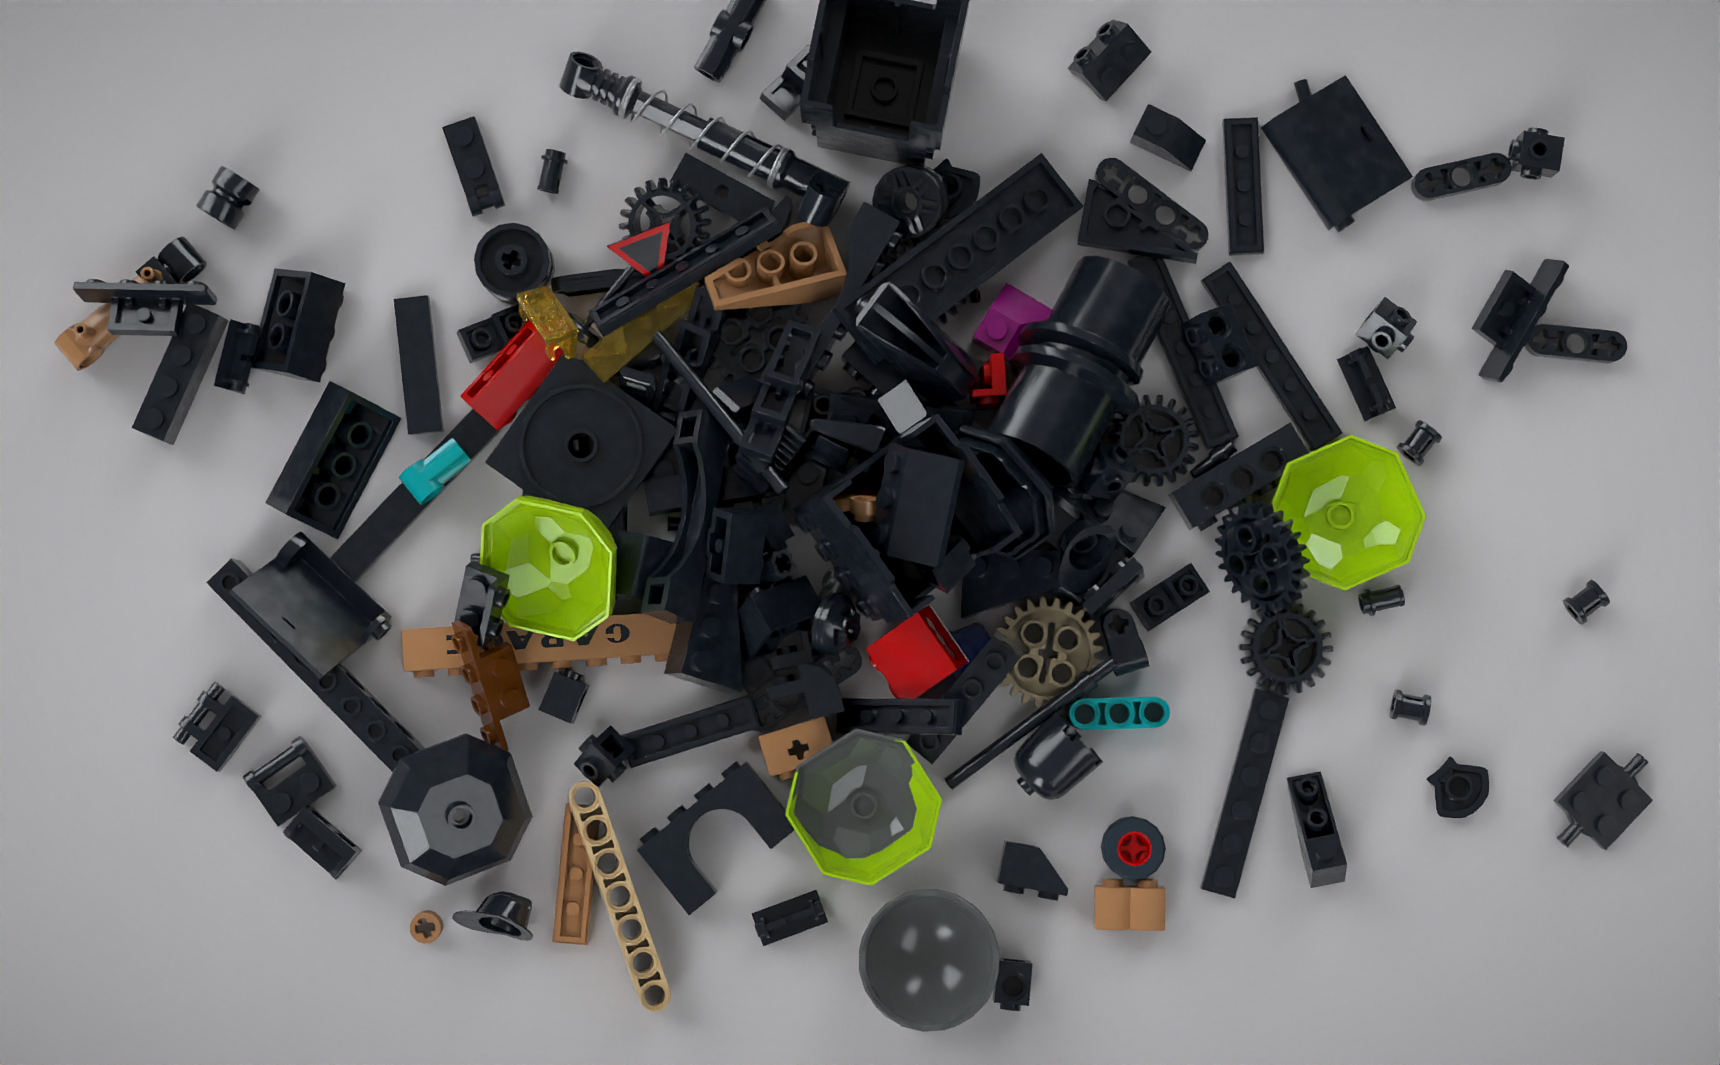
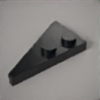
(1114, 226)

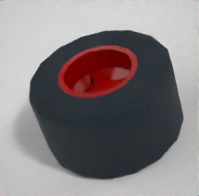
(1141, 855)

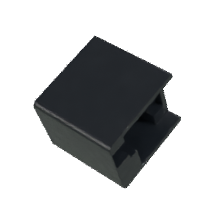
(636, 560)

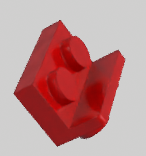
(993, 378)

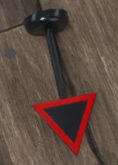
(643, 253)

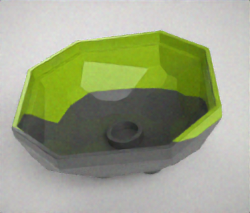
(863, 807)

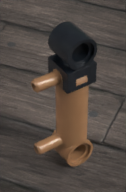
(86, 340)

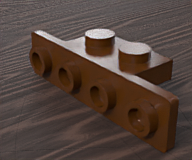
(493, 680)

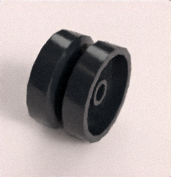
(502, 247)

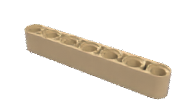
(630, 908)

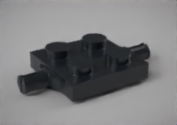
(1603, 800)

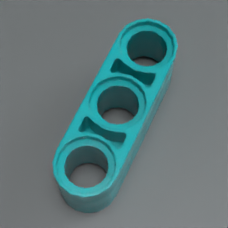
(1135, 713)

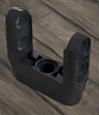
(601, 282)

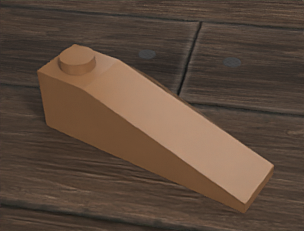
(789, 270)

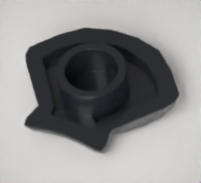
(962, 187)
(1459, 789)

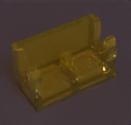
(550, 320)

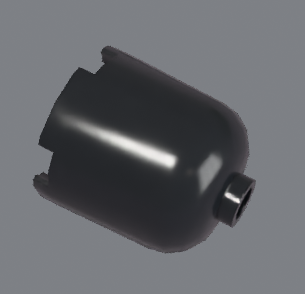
(1054, 759)

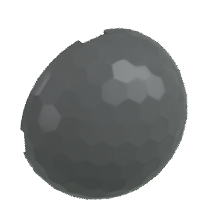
(929, 960)

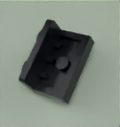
(1109, 58)

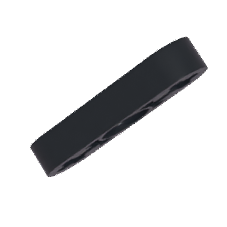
(1487, 180)
(1599, 355)

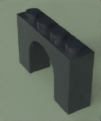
(669, 849)

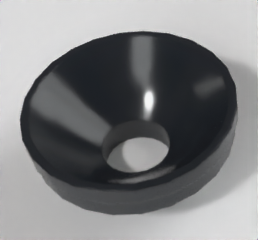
(835, 624)

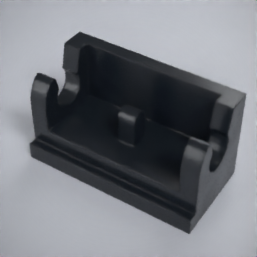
(322, 841)

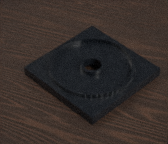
(576, 401)

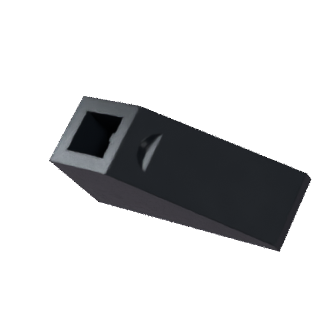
(1316, 830)

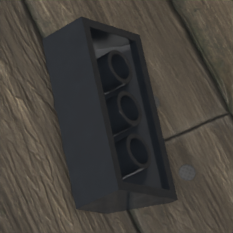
(333, 460)

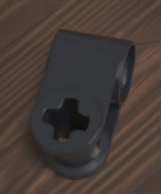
(1126, 646)

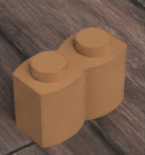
(1129, 906)

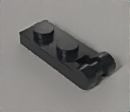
(473, 165)

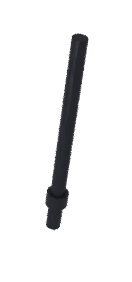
(760, 467)
(1084, 682)

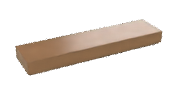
(574, 884)

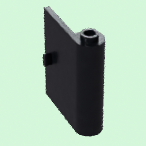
(1336, 153)
(312, 606)

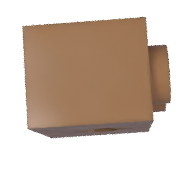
(776, 746)

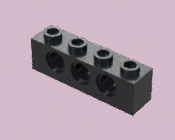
(1189, 498)

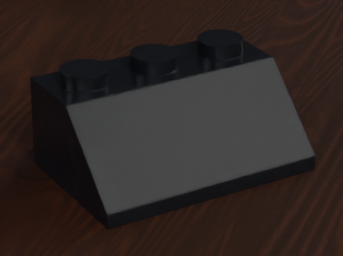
(298, 324)
(916, 504)

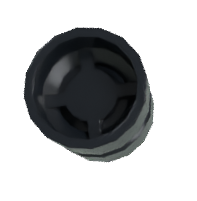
(228, 197)

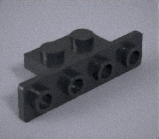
(145, 307)
(1513, 314)

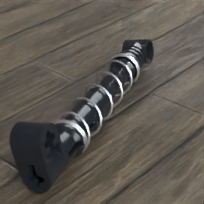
(779, 167)

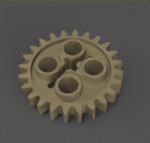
(1077, 657)

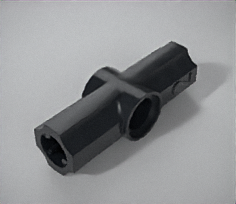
(728, 37)

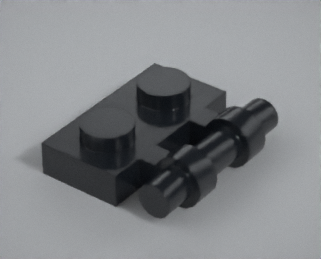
(223, 734)

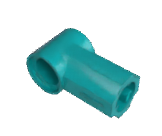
(428, 476)

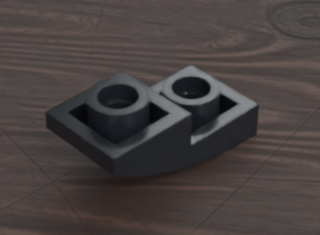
(491, 334)
(1169, 597)

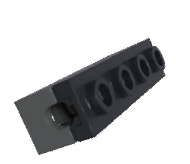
(972, 687)

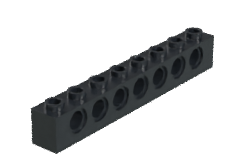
(337, 689)

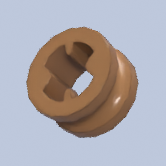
(430, 917)

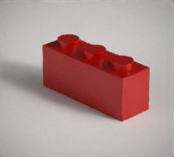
(511, 377)

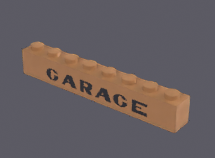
(615, 637)

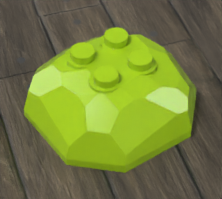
(1351, 511)
(557, 566)

